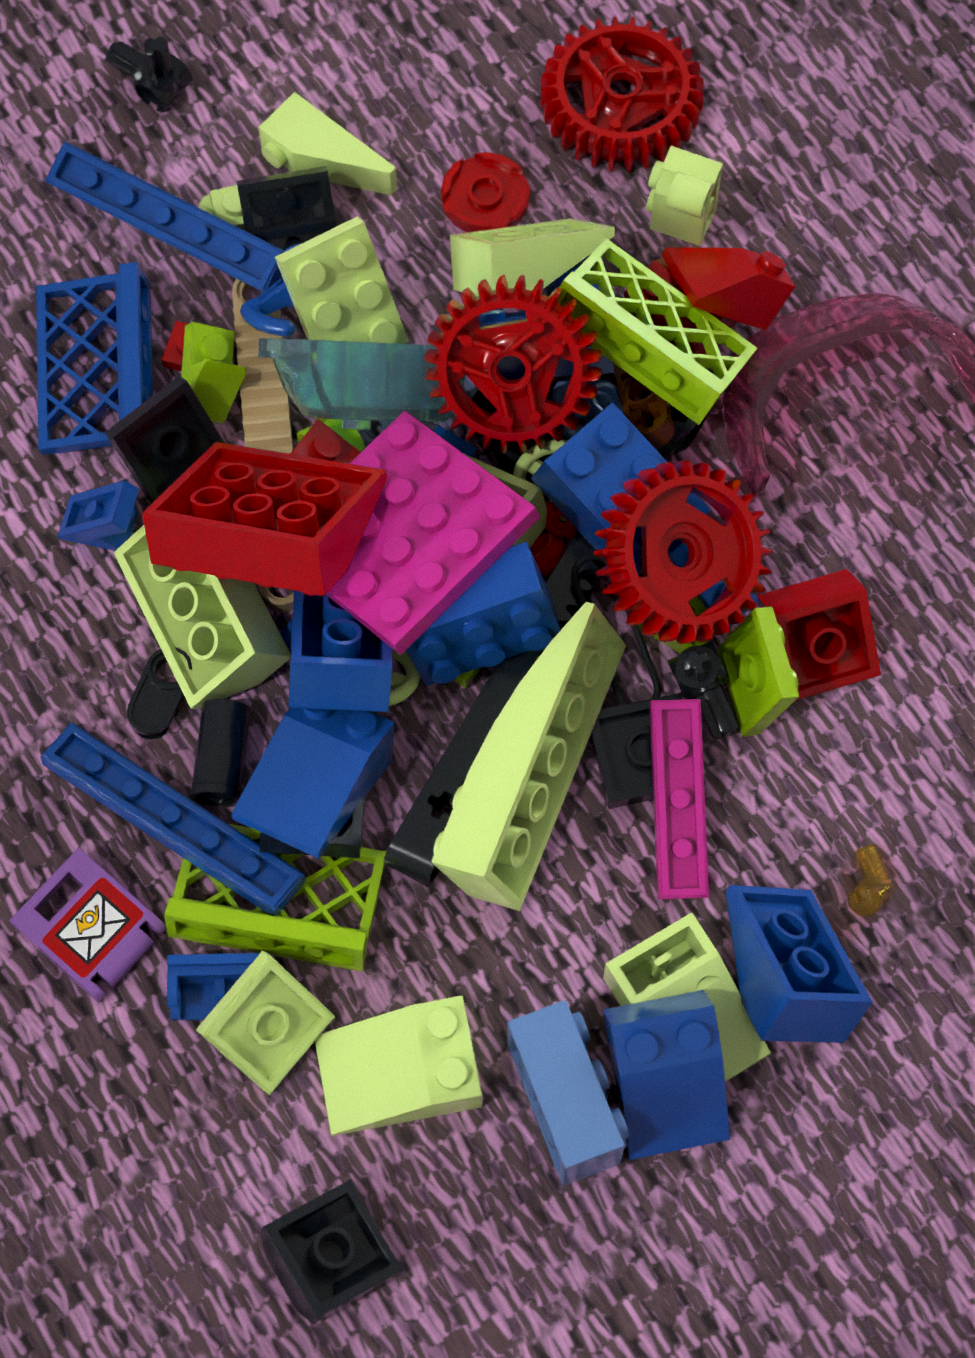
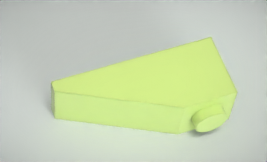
(306, 138)

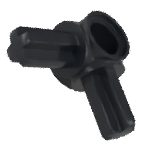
(156, 75)
(703, 677)

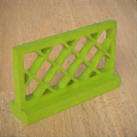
(641, 346)
(280, 935)

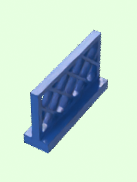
(131, 348)

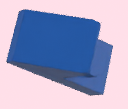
(101, 516)

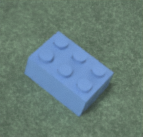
(567, 1091)

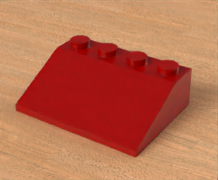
(264, 518)

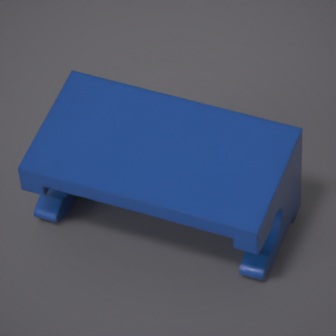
(201, 981)

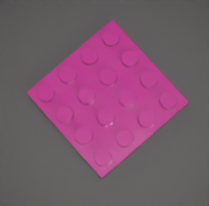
(428, 535)

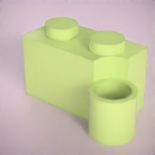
(683, 195)

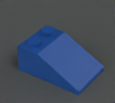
(315, 775)
(792, 967)
(668, 1073)

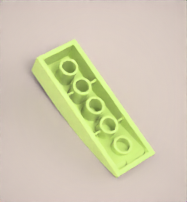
(528, 764)

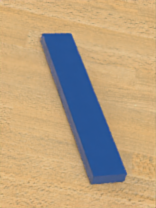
(165, 217)
(173, 819)

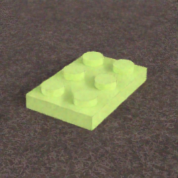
(341, 287)

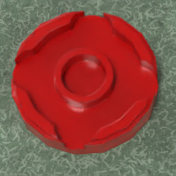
(488, 204)

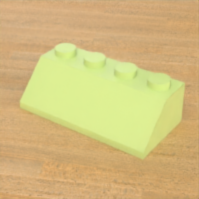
(209, 618)

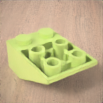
(682, 962)

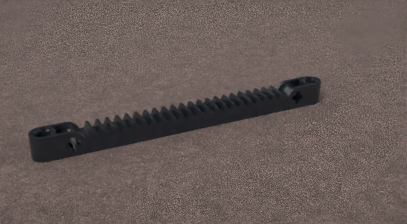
(415, 839)

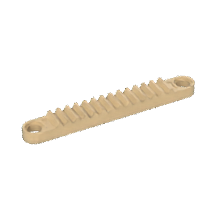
(263, 405)

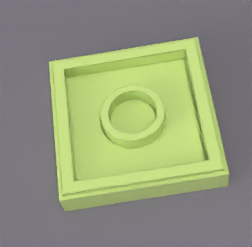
(265, 1022)

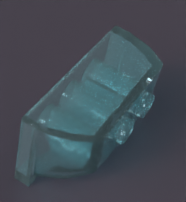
(355, 380)

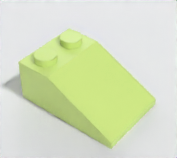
(529, 250)
(399, 1067)

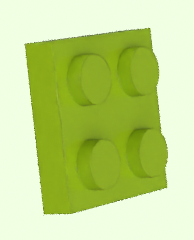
(758, 671)

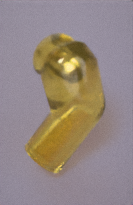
(874, 884)

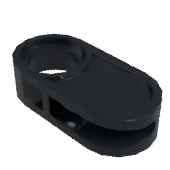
(154, 701)

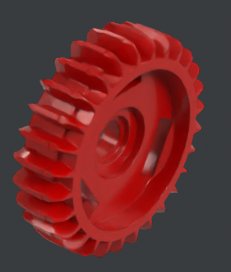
(609, 118)
(537, 341)
(715, 551)

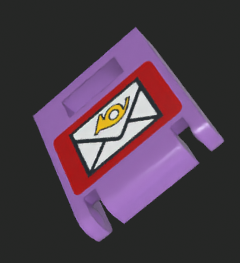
(93, 930)

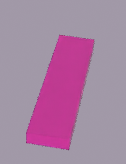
(679, 799)

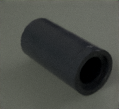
(220, 752)

